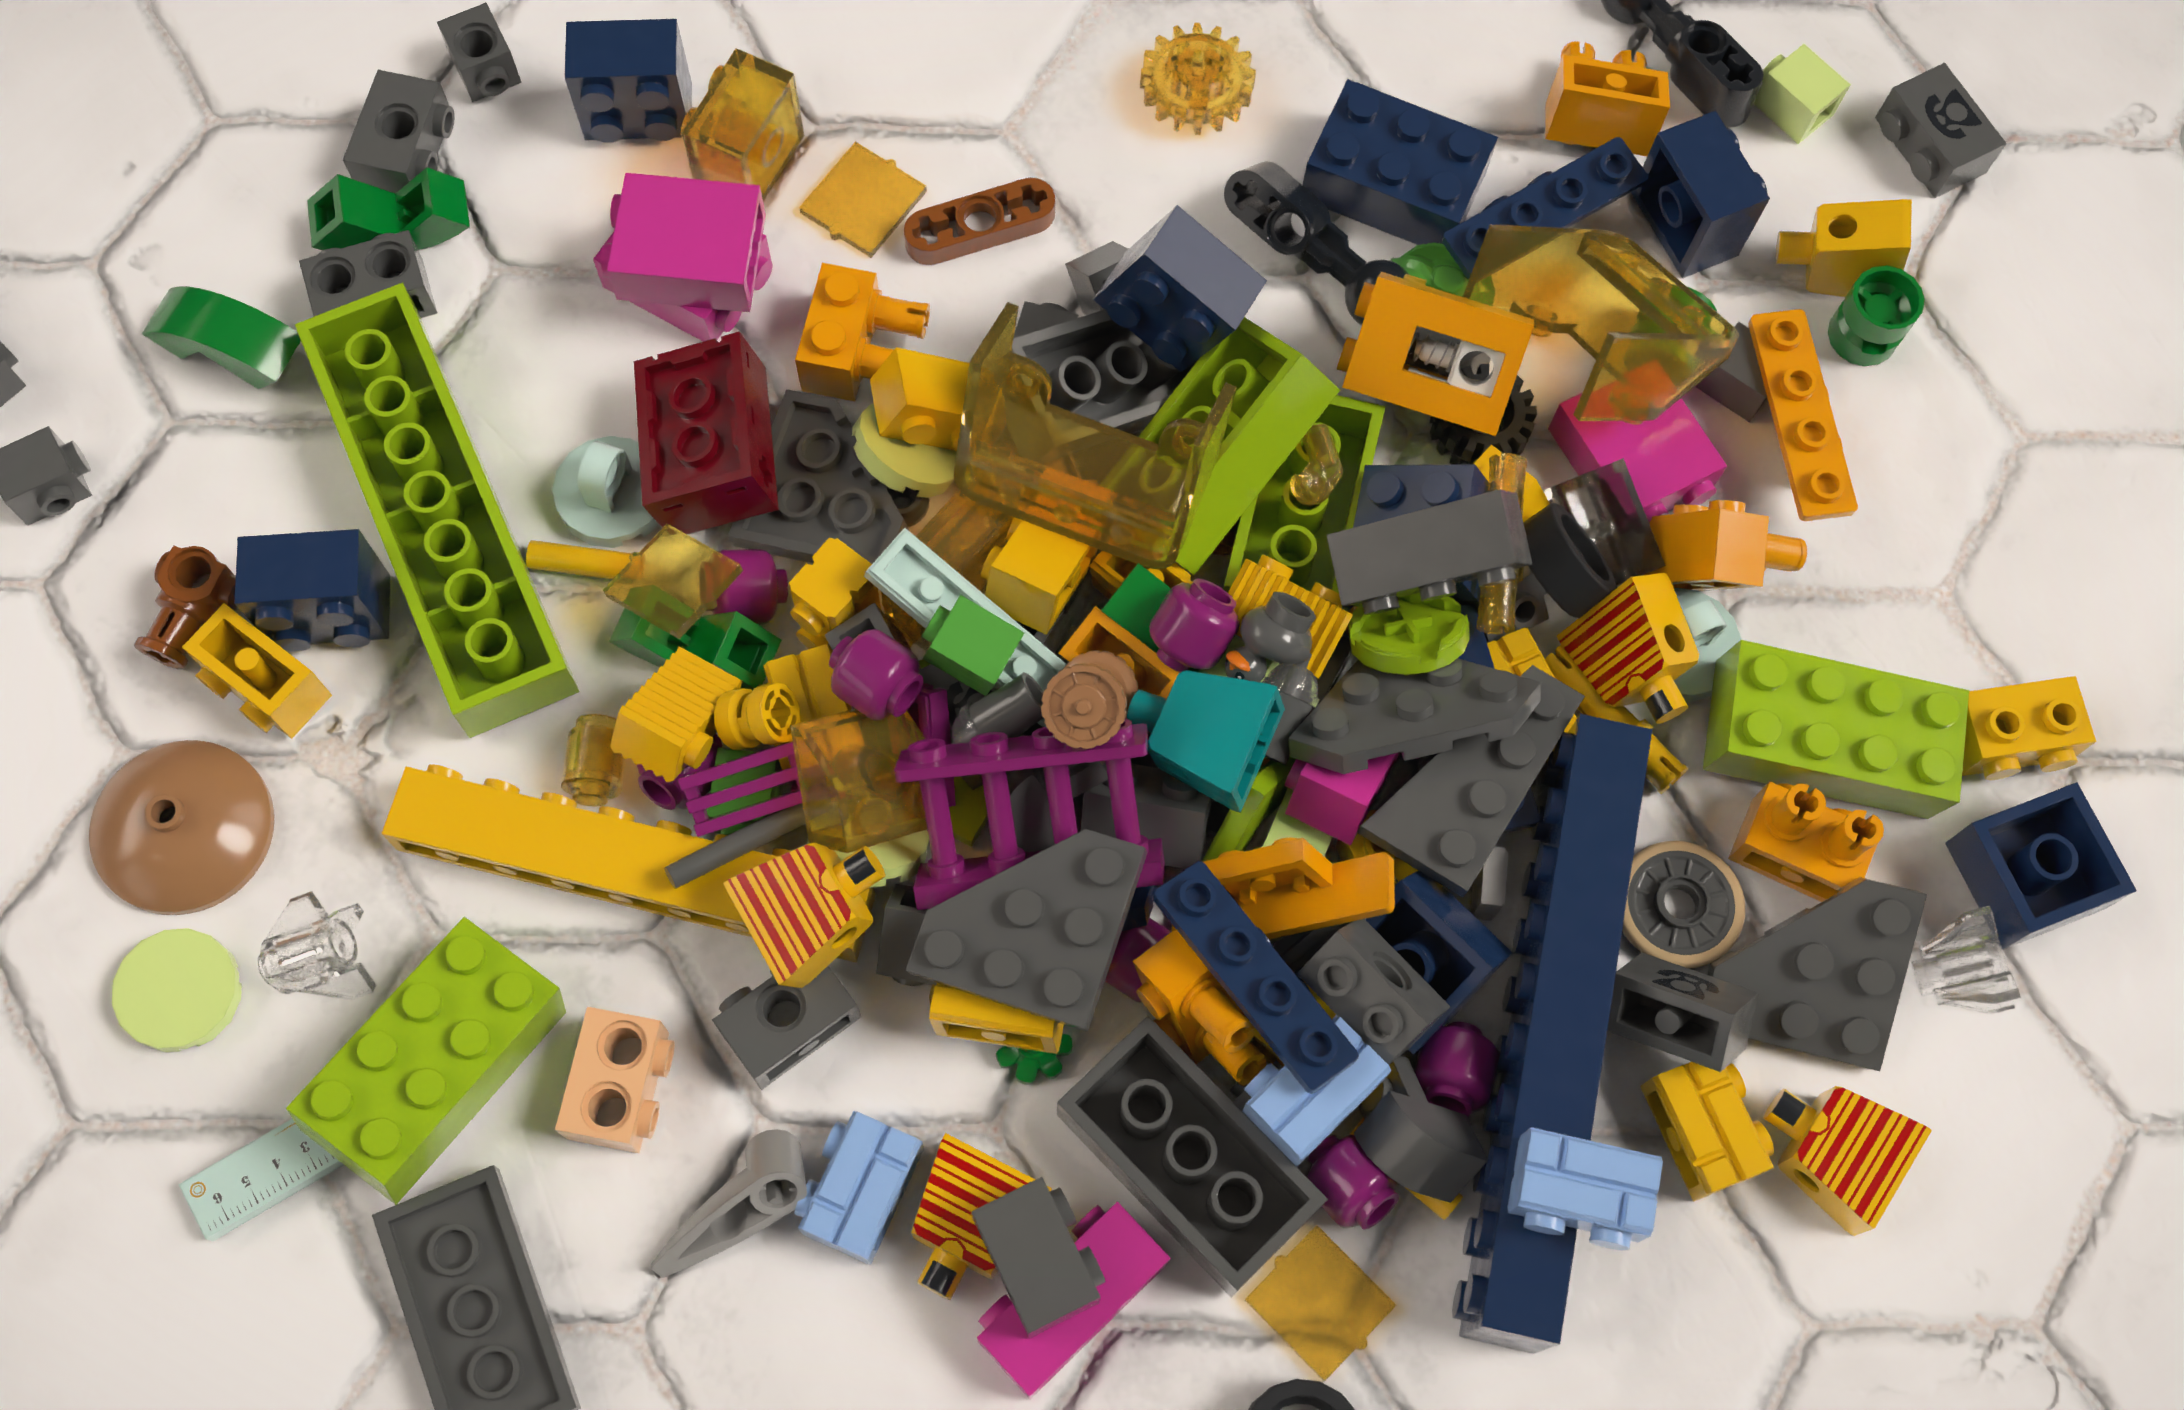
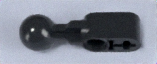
(1702, 55)
(1325, 248)

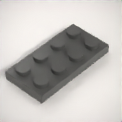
(474, 1299)

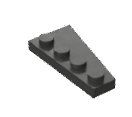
(1465, 797)

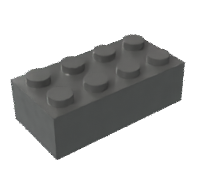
(1102, 370)
(1189, 1155)

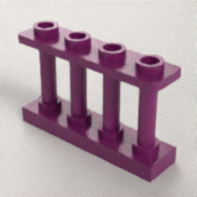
(992, 756)

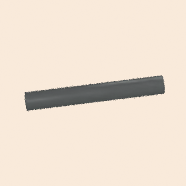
(735, 845)

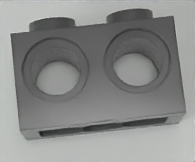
(365, 271)

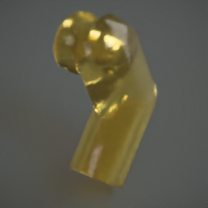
(1323, 469)

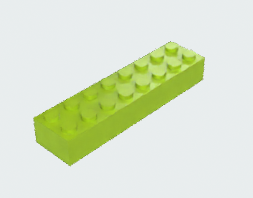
(436, 511)

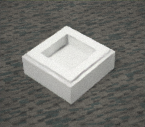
(1490, 886)

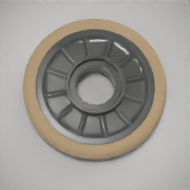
(1716, 897)

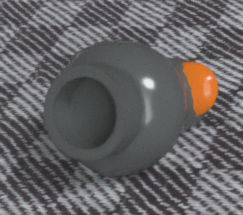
(1272, 632)

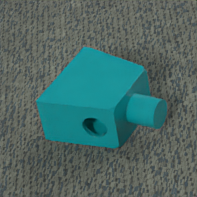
(1211, 732)

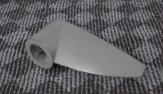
(743, 1205)

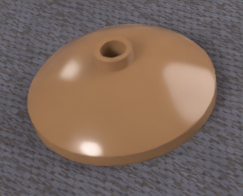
(207, 847)

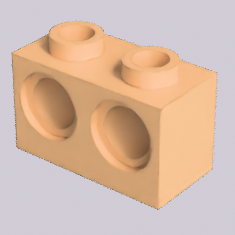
(597, 1079)

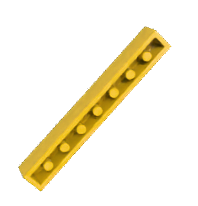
(566, 847)

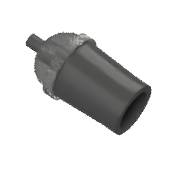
(1299, 695)
(1006, 710)

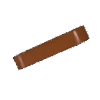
(969, 241)

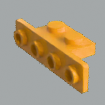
(1802, 415)
(1299, 890)

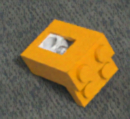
(1378, 356)

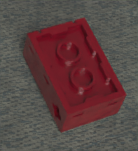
(705, 435)

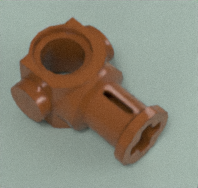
(185, 607)

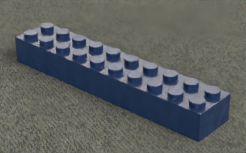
(1556, 1022)

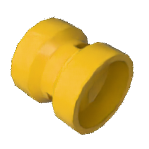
(756, 716)

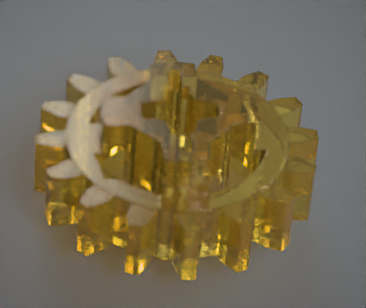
(1197, 78)

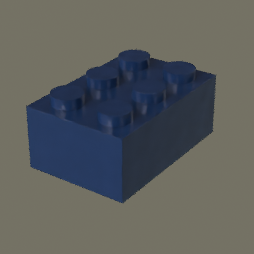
(1397, 165)

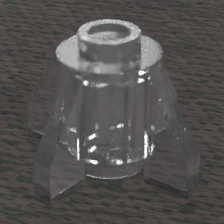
(314, 951)
(1967, 966)

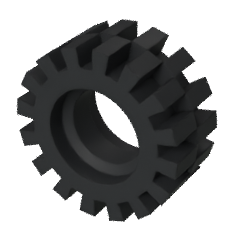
(1469, 444)

